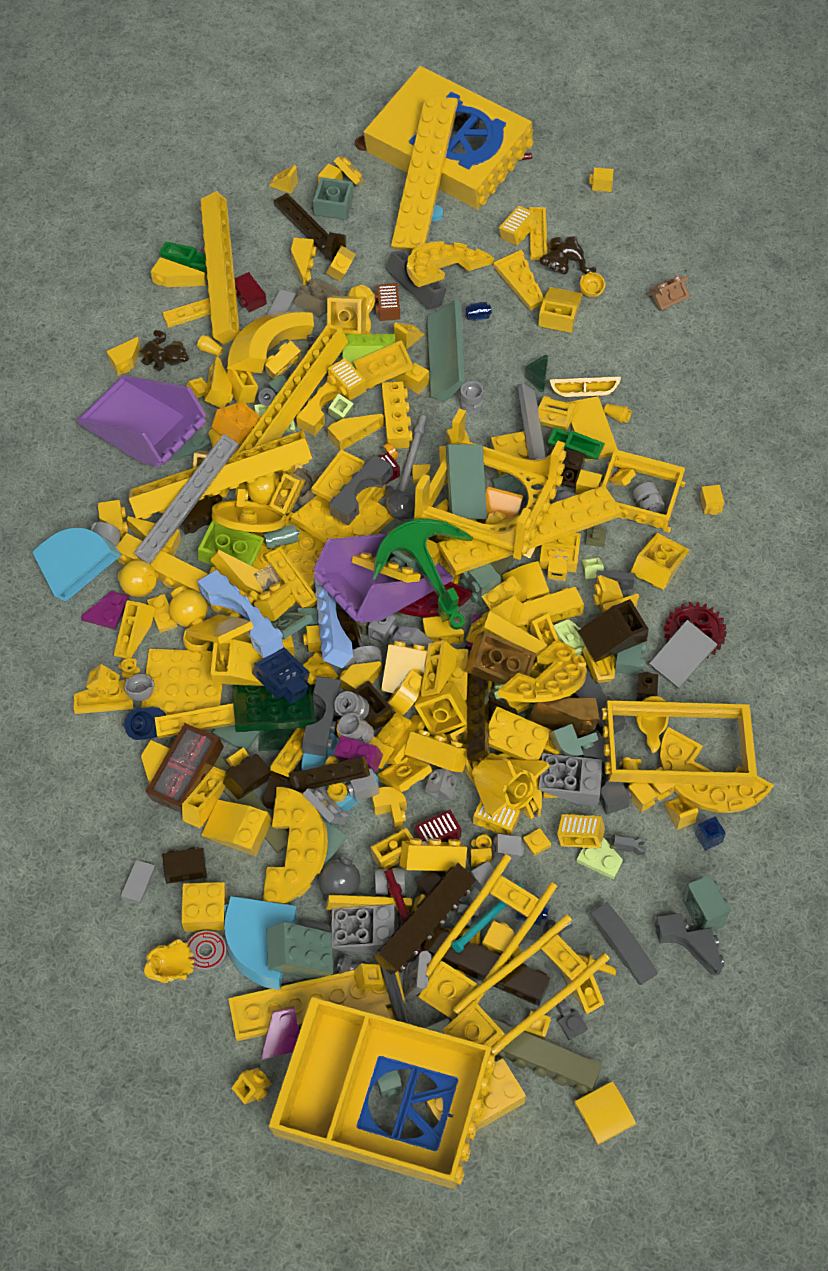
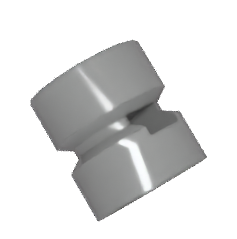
(471, 397)
(648, 497)
(350, 702)
(356, 728)
(382, 884)

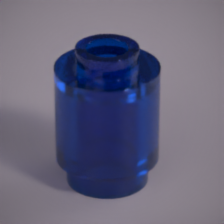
(478, 311)

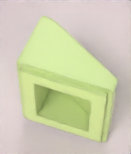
(591, 566)

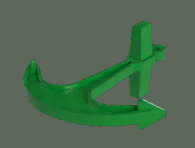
(412, 539)

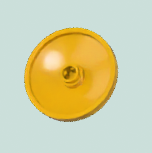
(250, 518)

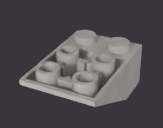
(572, 778)
(363, 927)

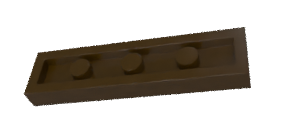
(329, 774)

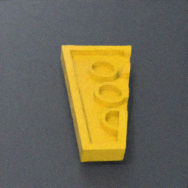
(517, 275)

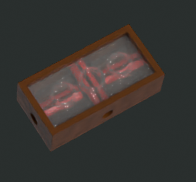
(184, 767)

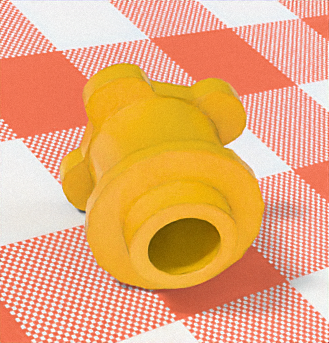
(630, 764)

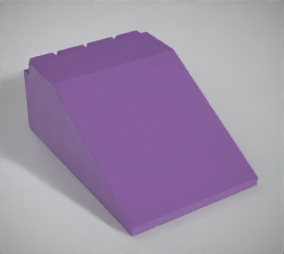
(145, 418)
(354, 585)

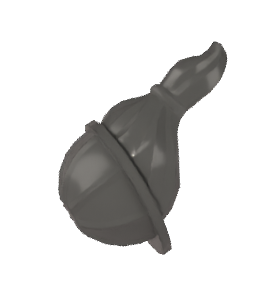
(399, 503)

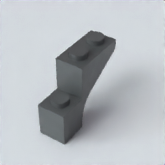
(699, 943)

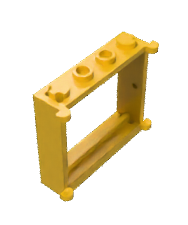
(652, 468)

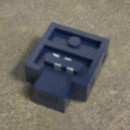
(282, 675)

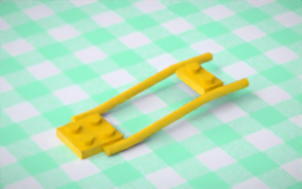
(447, 985)
(476, 1026)

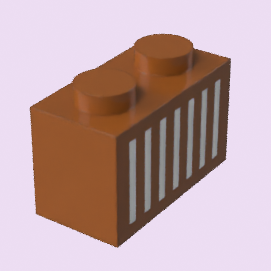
(388, 302)

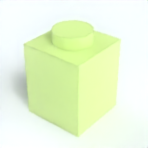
(340, 407)

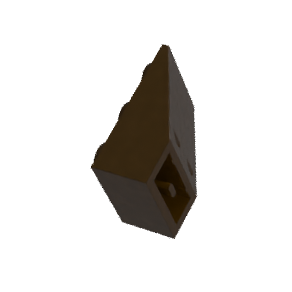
(614, 631)
(379, 710)

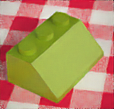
(365, 344)

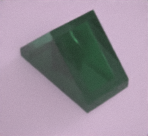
(536, 373)
(274, 739)

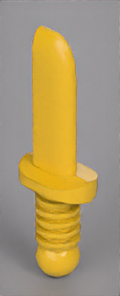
(605, 968)

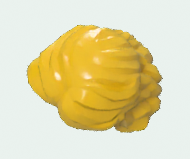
(171, 960)

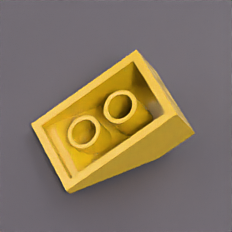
(659, 561)
(237, 826)

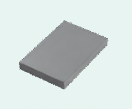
(683, 654)

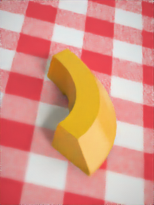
(263, 334)

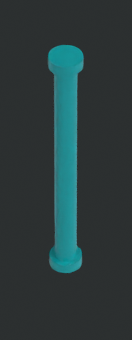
(458, 945)

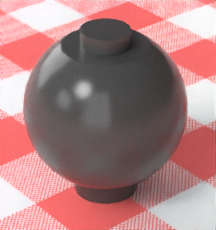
(339, 878)

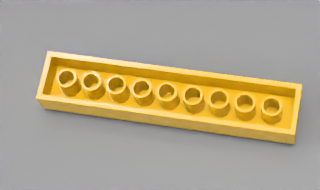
(241, 467)

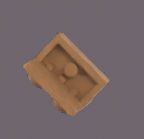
(669, 292)

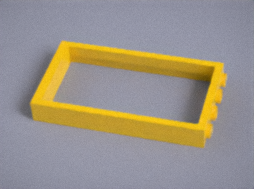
(675, 709)

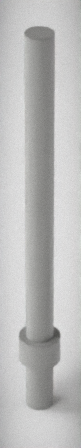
(418, 433)

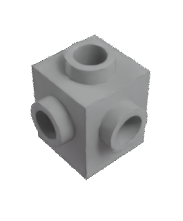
(383, 629)
(441, 784)

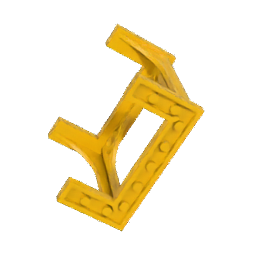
(541, 471)

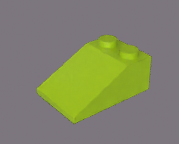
(233, 542)

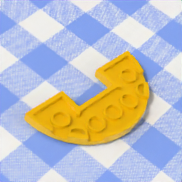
(427, 259)
(561, 679)
(680, 753)
(305, 847)

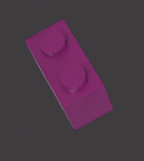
(350, 748)

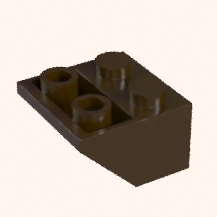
(573, 463)

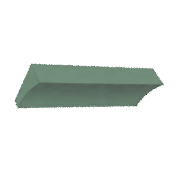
(446, 351)

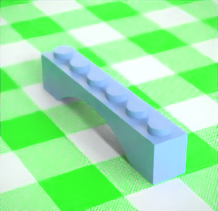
(220, 592)
(335, 644)

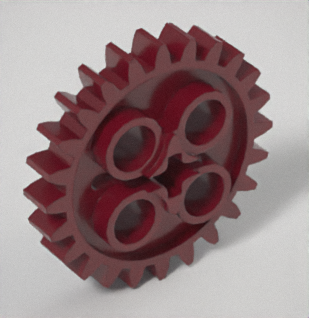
(693, 615)

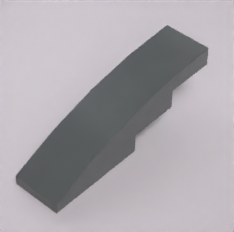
(624, 943)

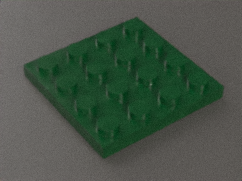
(260, 710)

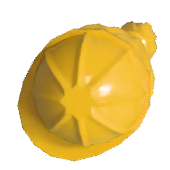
(363, 291)
(652, 725)

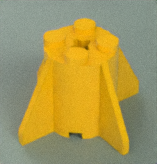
(507, 783)

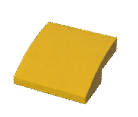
(530, 579)
(605, 1113)

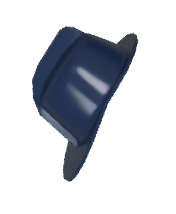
(141, 722)

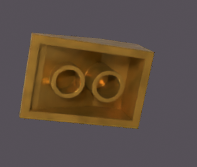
(498, 659)
(565, 711)

